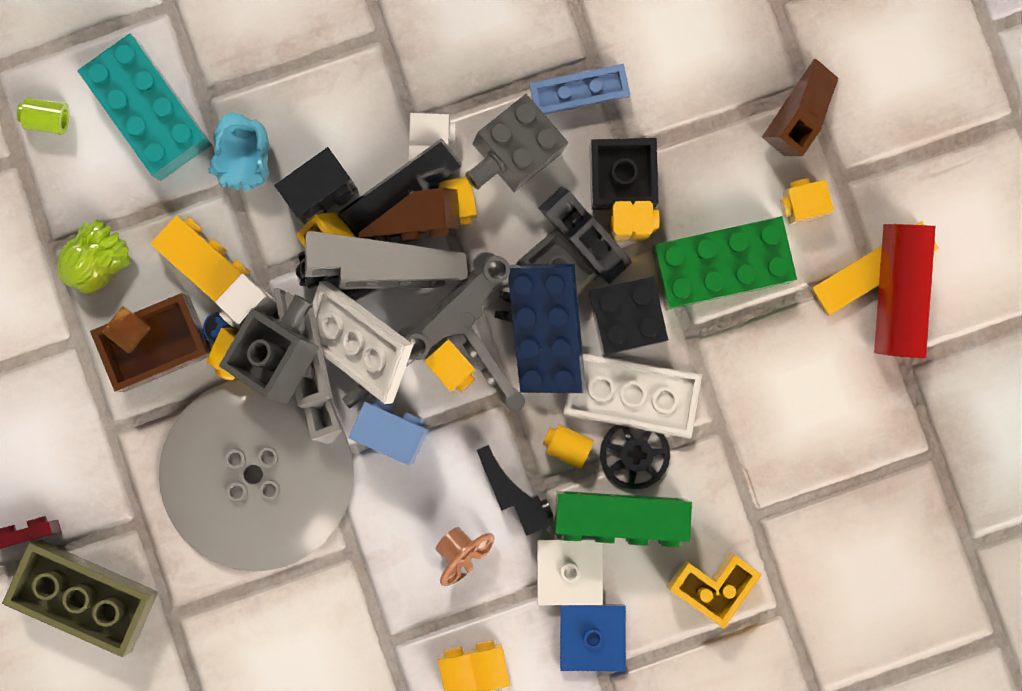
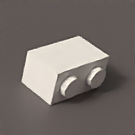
(241, 298)

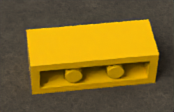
(197, 258)

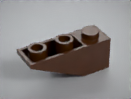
(802, 112)
(420, 212)

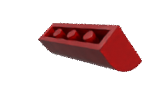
(904, 290)

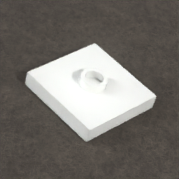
(569, 572)

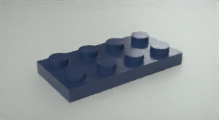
(547, 328)

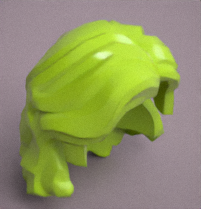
(92, 257)

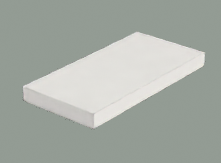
(360, 342)
(636, 396)

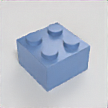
(389, 432)

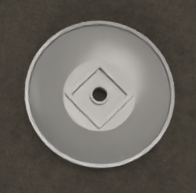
(247, 523)

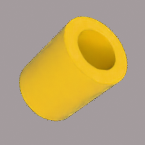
(568, 445)

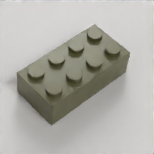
(80, 597)

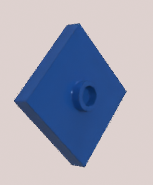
(593, 637)

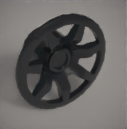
(634, 455)

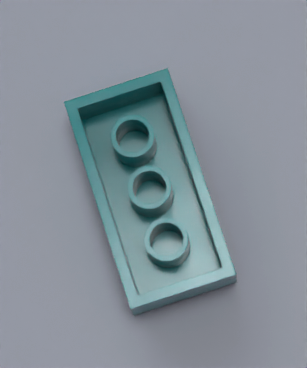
(144, 107)

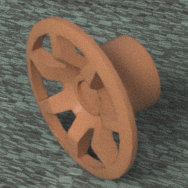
(458, 551)

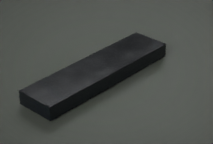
(416, 175)

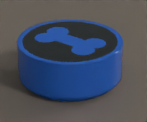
(213, 324)

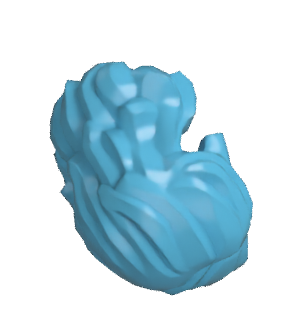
(240, 152)

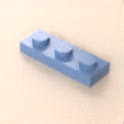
(580, 89)

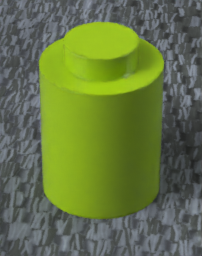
(43, 115)

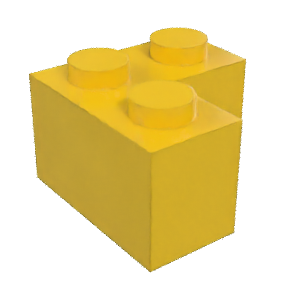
(719, 595)

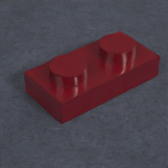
(36, 529)

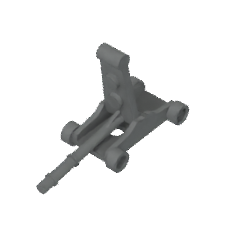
(457, 316)

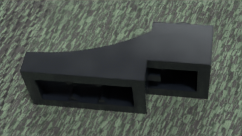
(585, 234)
(530, 510)

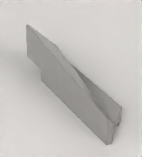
(380, 264)
(314, 388)

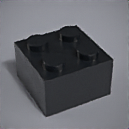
(623, 171)
(316, 186)
(628, 316)

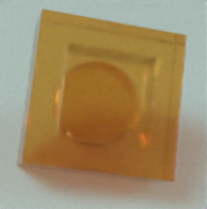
(126, 329)

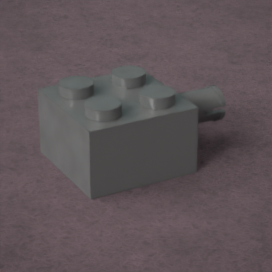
(516, 145)
(272, 352)

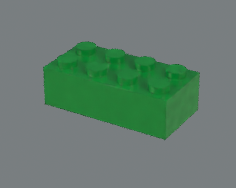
(724, 263)
(622, 517)

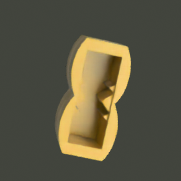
(474, 669)

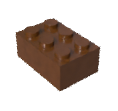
(169, 345)

